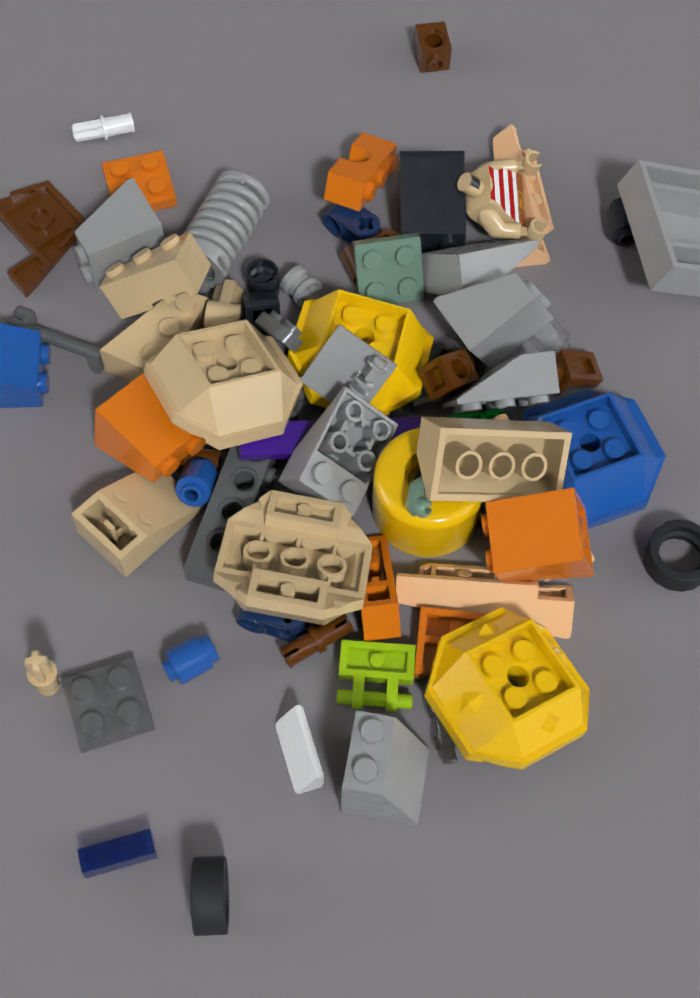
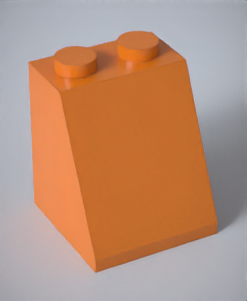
(140, 434)
(538, 537)

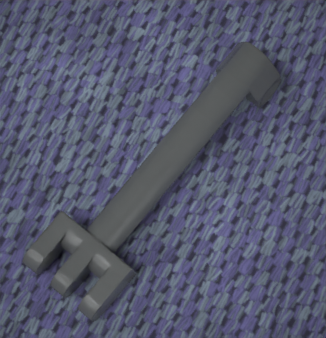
(28, 320)

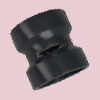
(262, 275)

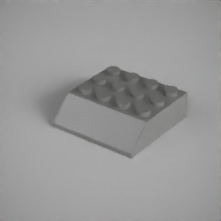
(665, 224)

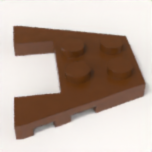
(44, 226)

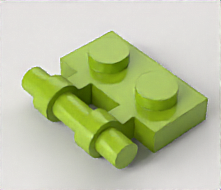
(379, 664)

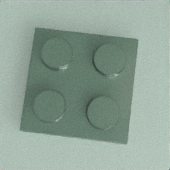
(389, 268)

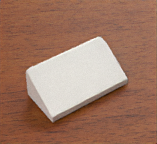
(299, 751)

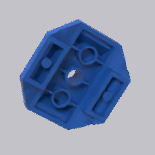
(625, 456)

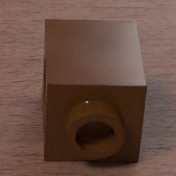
(432, 47)
(448, 374)

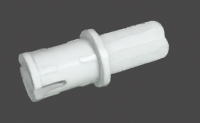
(103, 127)

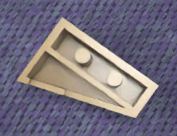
(156, 275)
(134, 346)

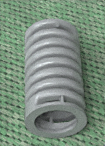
(227, 221)

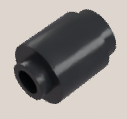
(619, 224)

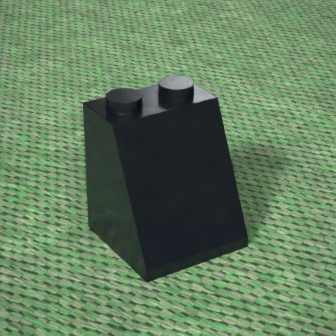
(430, 198)

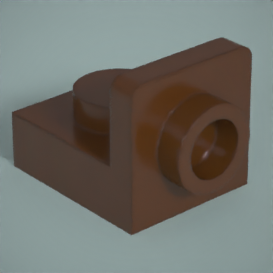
(577, 369)

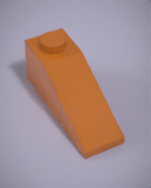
(381, 605)

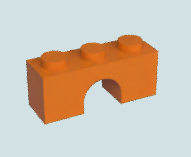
(357, 179)

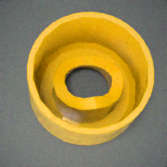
(440, 533)

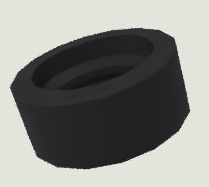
(658, 569)
(209, 896)

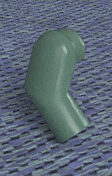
(416, 501)

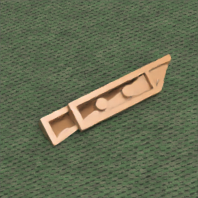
(535, 203)
(482, 592)

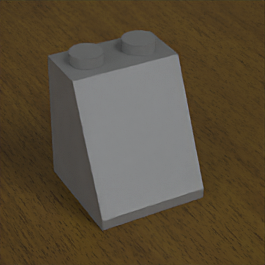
(116, 233)
(496, 315)
(384, 770)

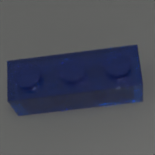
(117, 853)

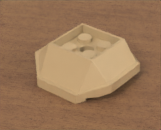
(225, 384)
(295, 558)

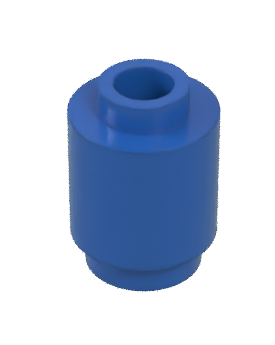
(197, 482)
(190, 659)

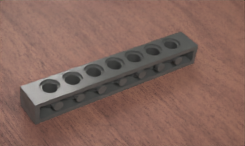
(229, 500)

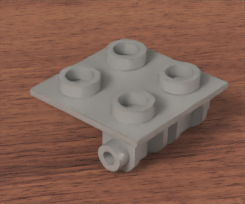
(349, 364)

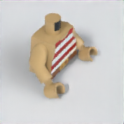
(497, 198)

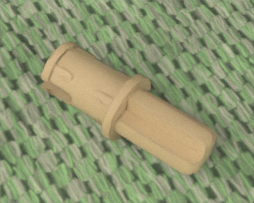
(42, 673)

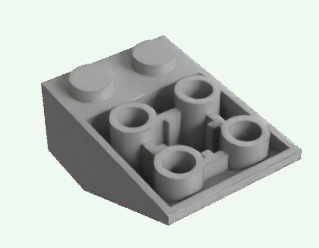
(522, 379)
(339, 452)

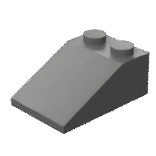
(472, 264)

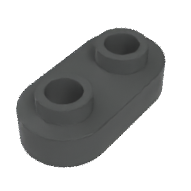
(280, 330)

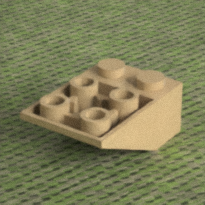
(132, 519)

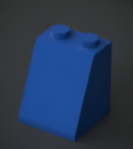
(22, 367)

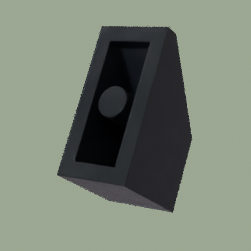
(257, 302)

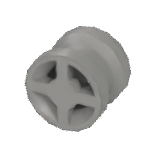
(300, 285)

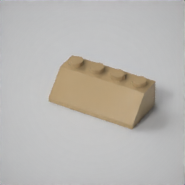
(490, 458)

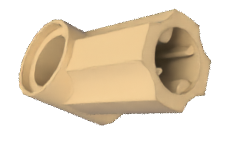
(225, 304)

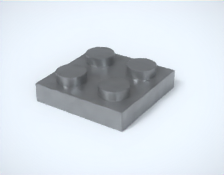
(107, 705)

